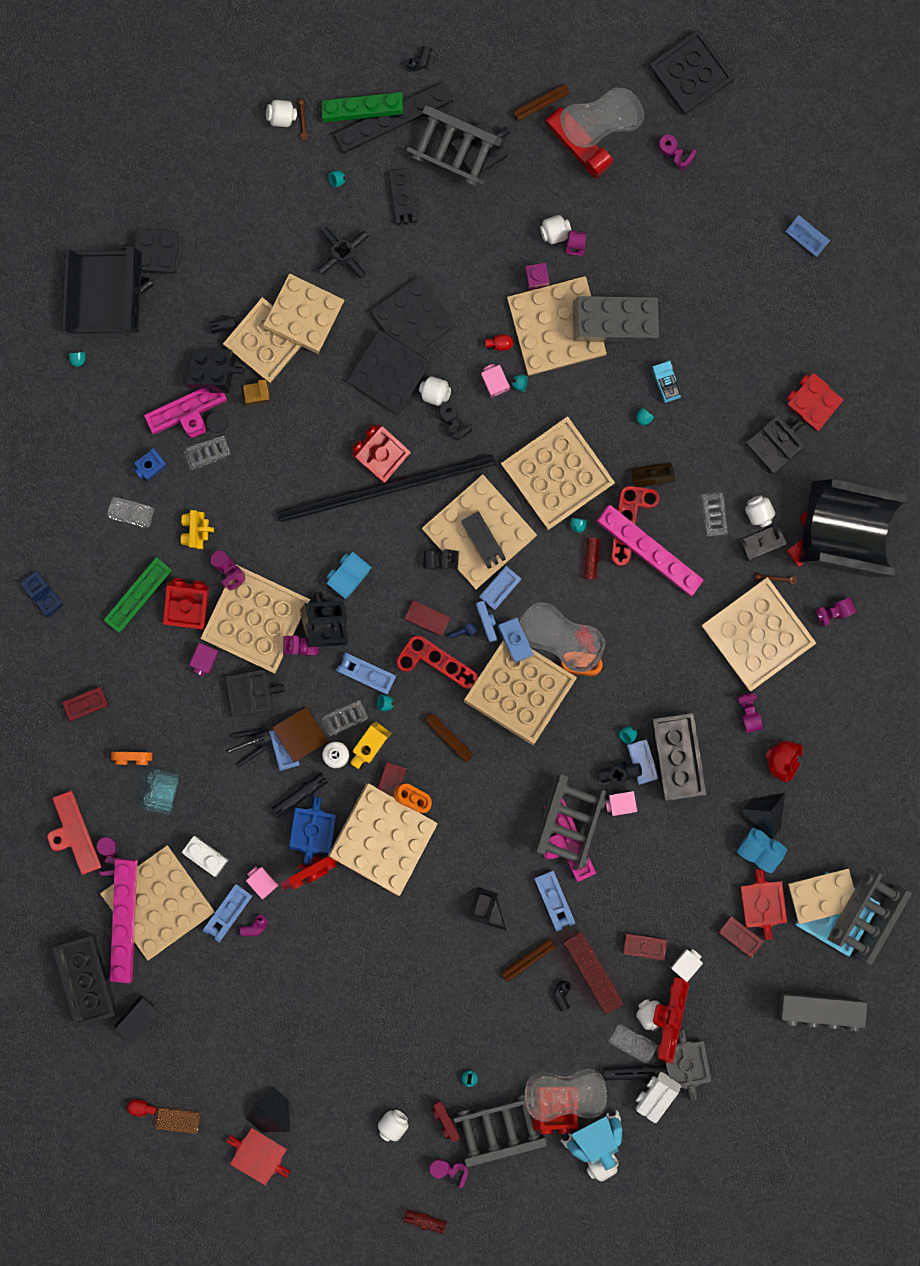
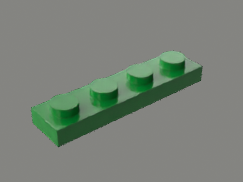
(362, 107)
(138, 595)

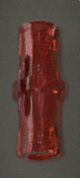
(592, 559)
(425, 1222)

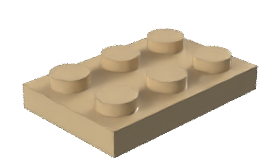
(821, 895)

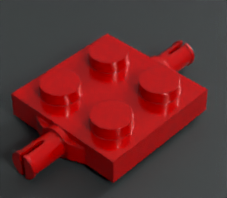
(763, 904)
(258, 1156)

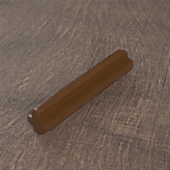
(541, 102)
(449, 737)
(528, 960)

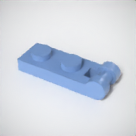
(366, 673)
(554, 900)
(228, 912)

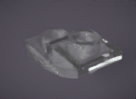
(130, 511)
(633, 1044)

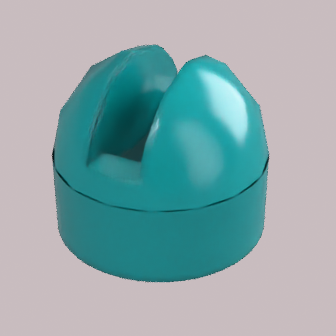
(336, 178)
(77, 359)
(521, 382)
(644, 417)
(578, 524)
(384, 703)
(628, 735)
(474, 1079)

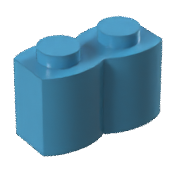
(348, 575)
(761, 850)

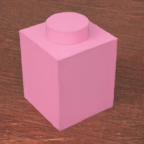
(494, 380)
(621, 803)
(261, 882)

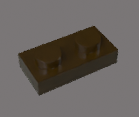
(653, 475)

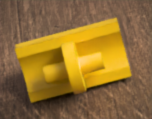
(198, 529)

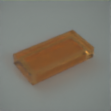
(178, 1120)

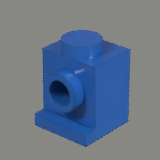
(157, 465)

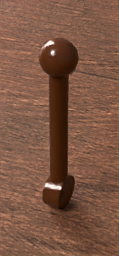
(304, 136)
(792, 580)

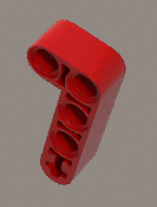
(592, 158)
(631, 507)
(441, 665)

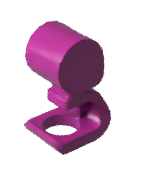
(669, 148)
(577, 241)
(226, 565)
(841, 610)
(294, 644)
(751, 718)
(108, 848)
(441, 1167)

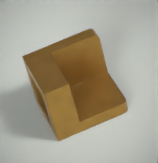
(256, 393)

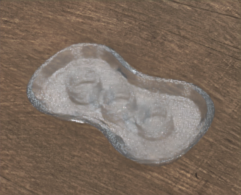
(591, 122)
(575, 644)
(553, 1096)

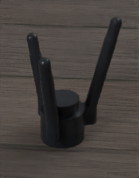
(260, 738)

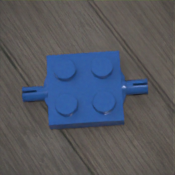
(312, 831)

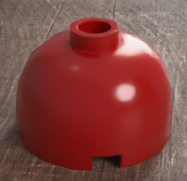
(784, 760)

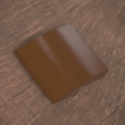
(300, 734)

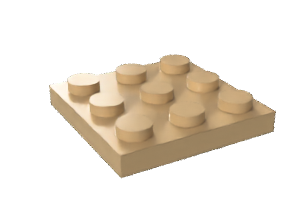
(303, 313)
(259, 347)

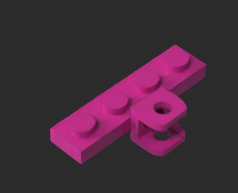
(185, 411)
(570, 845)

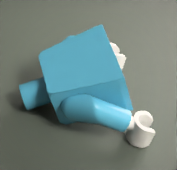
(597, 1141)

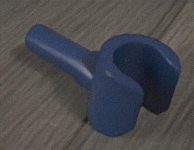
(470, 629)

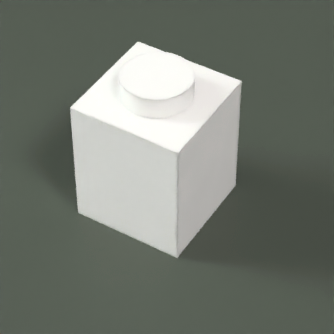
(687, 964)

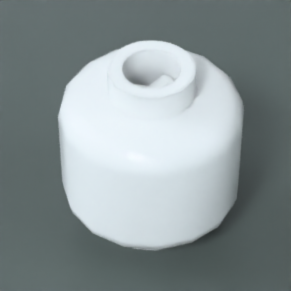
(281, 113)
(555, 229)
(435, 391)
(760, 511)
(341, 760)
(646, 1014)
(393, 1125)
(597, 1170)

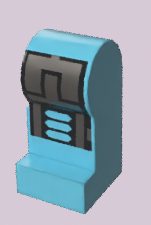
(666, 381)

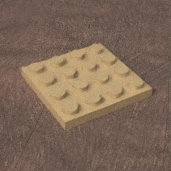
(546, 327)
(557, 473)
(502, 520)
(254, 620)
(758, 634)
(520, 694)
(382, 840)
(165, 903)

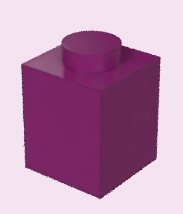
(537, 276)
(203, 659)

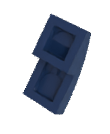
(41, 594)

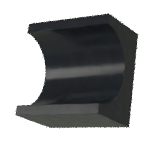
(849, 527)

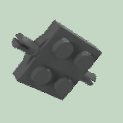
(689, 1065)

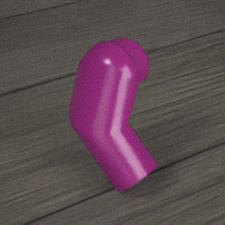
(256, 928)

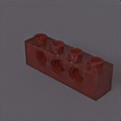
(593, 972)

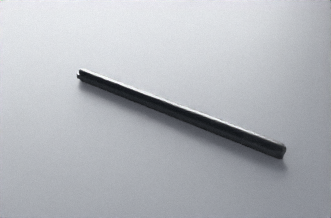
(386, 488)

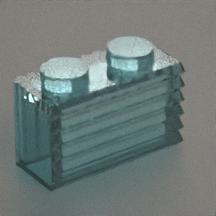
(161, 791)

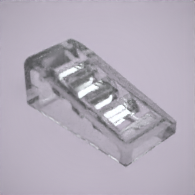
(209, 459)
(713, 496)
(328, 725)

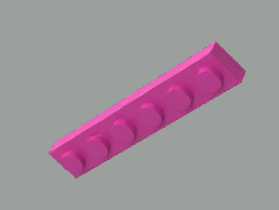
(649, 550)
(123, 920)

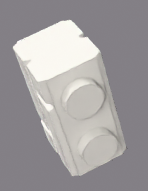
(205, 856)
(658, 1096)

